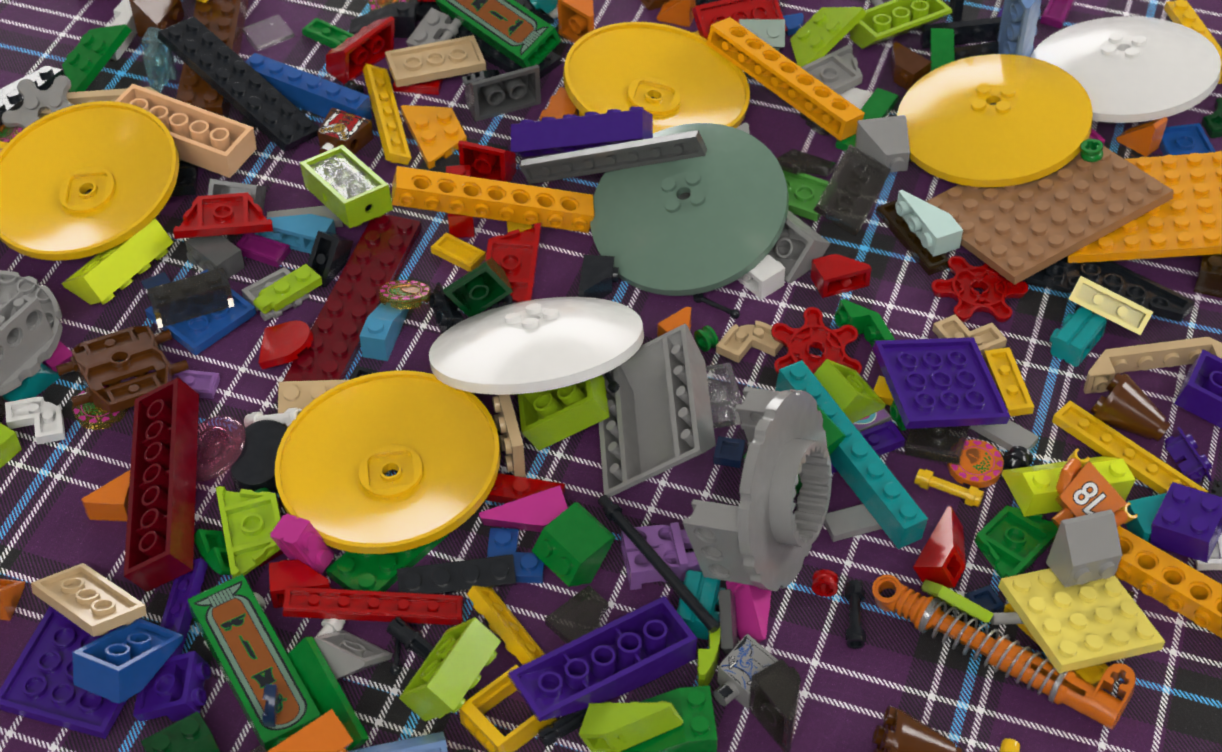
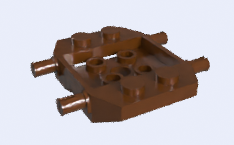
(98, 367)

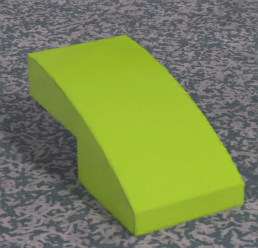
(708, 659)

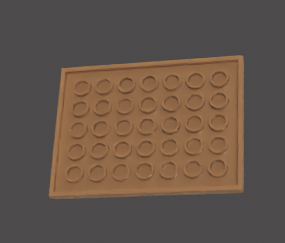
(1047, 219)

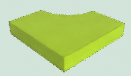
(957, 601)

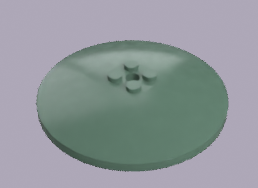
(699, 241)

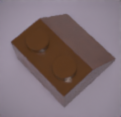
(155, 14)

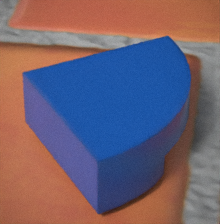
(793, 22)

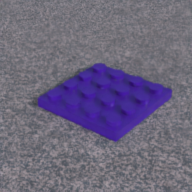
(940, 382)
(43, 683)

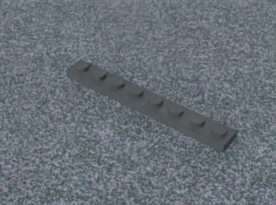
(614, 157)

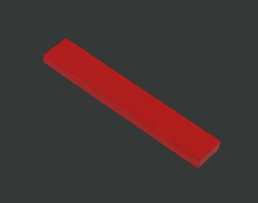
(372, 605)

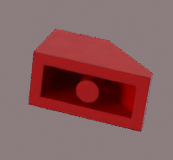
(839, 274)
(292, 574)

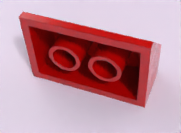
(363, 48)

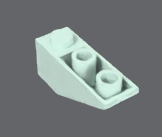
(932, 225)

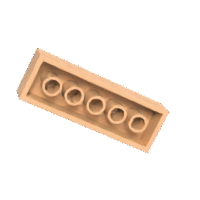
(199, 134)

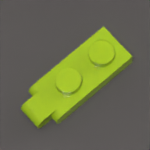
(287, 289)

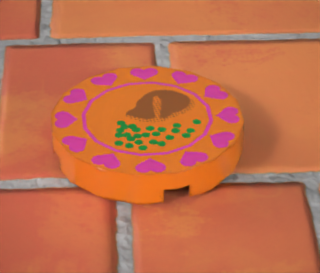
(979, 465)

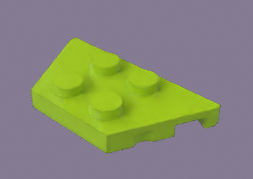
(824, 32)
(247, 527)

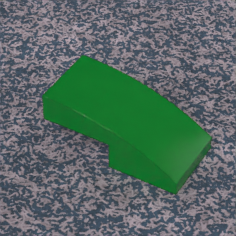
(213, 550)

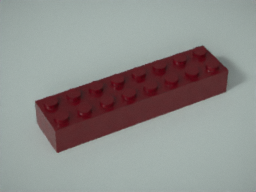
(162, 486)

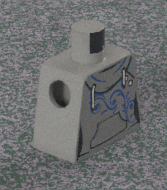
(737, 671)

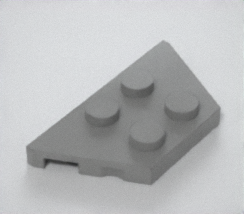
(837, 70)

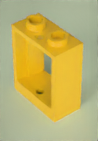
(484, 731)

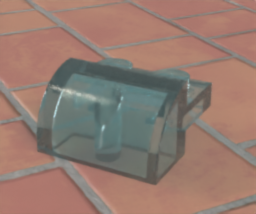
(157, 60)

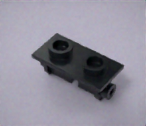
(976, 50)
(444, 309)

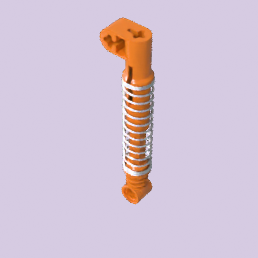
(1009, 657)

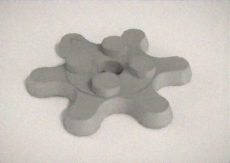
(36, 101)

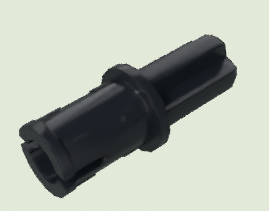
(410, 638)

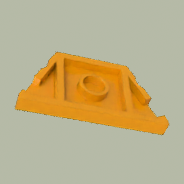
(434, 131)

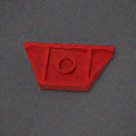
(222, 216)
(518, 258)

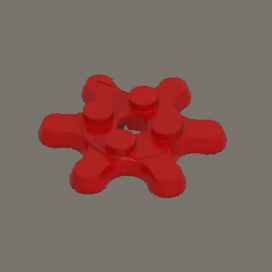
(967, 277)
(816, 335)

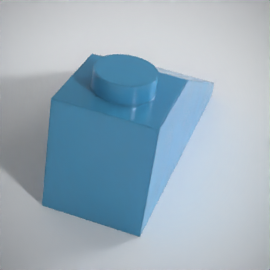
(299, 230)
(381, 331)

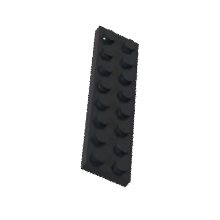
(239, 83)

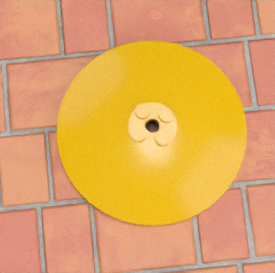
(641, 60)
(1024, 137)
(86, 146)
(401, 421)

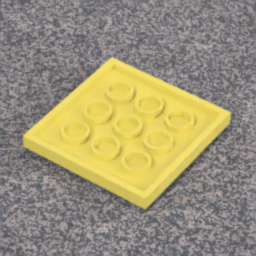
(1080, 622)

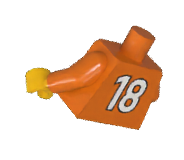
(1086, 491)

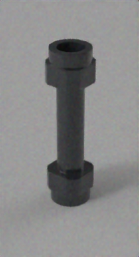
(855, 633)

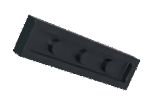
(965, 31)
(458, 575)

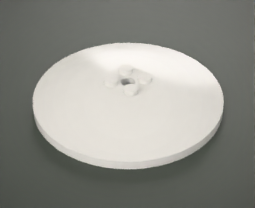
(1135, 66)
(536, 345)

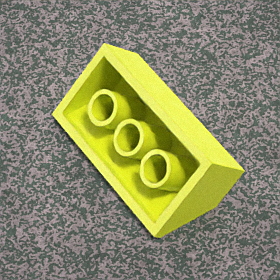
(118, 265)
(1036, 485)

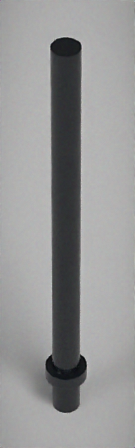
(614, 513)

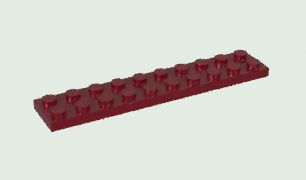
(354, 297)

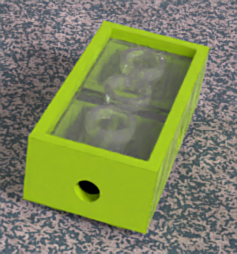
(346, 186)

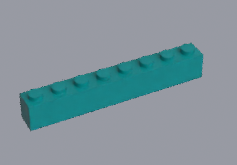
(861, 465)

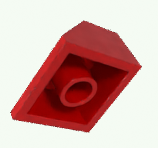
(487, 161)

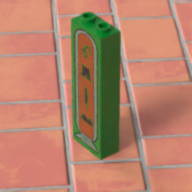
(505, 27)
(251, 658)

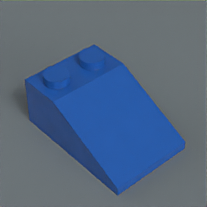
(123, 659)

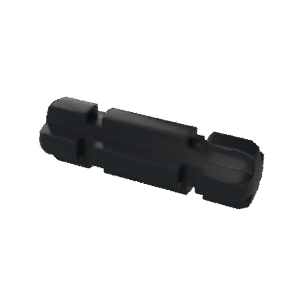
(561, 727)

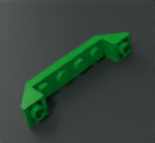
(873, 328)

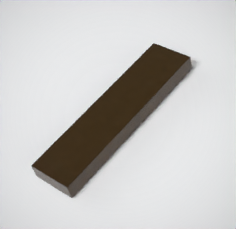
(910, 241)

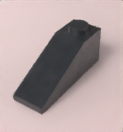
(403, 13)

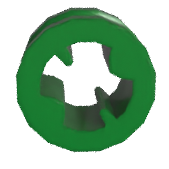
(1091, 150)
(706, 338)

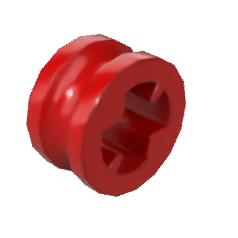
(825, 583)

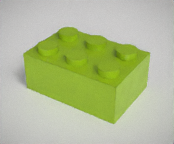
(562, 412)
(451, 670)

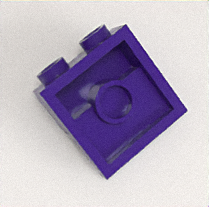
(174, 689)

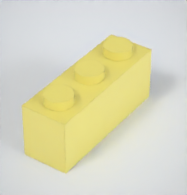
(1110, 305)

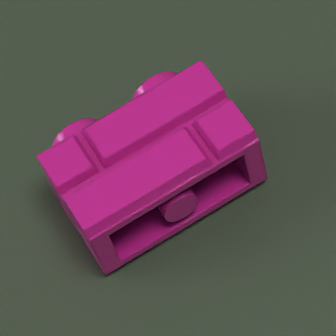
(302, 541)

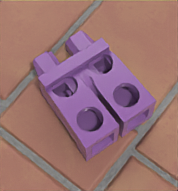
(670, 546)

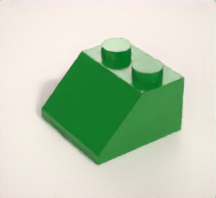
(574, 545)

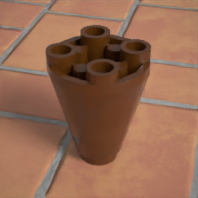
(1130, 409)
(907, 734)

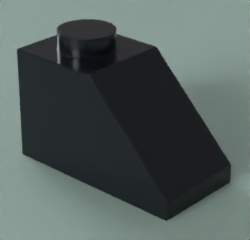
(329, 255)
(597, 276)

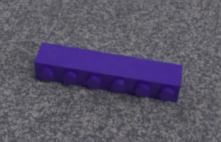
(580, 132)

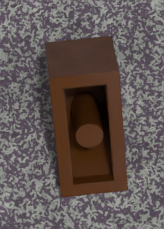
(907, 66)

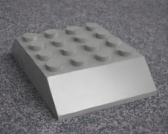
(657, 413)

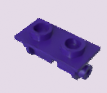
(1184, 447)

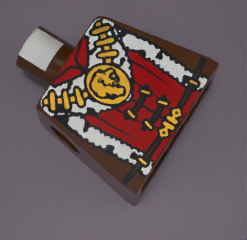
(344, 129)

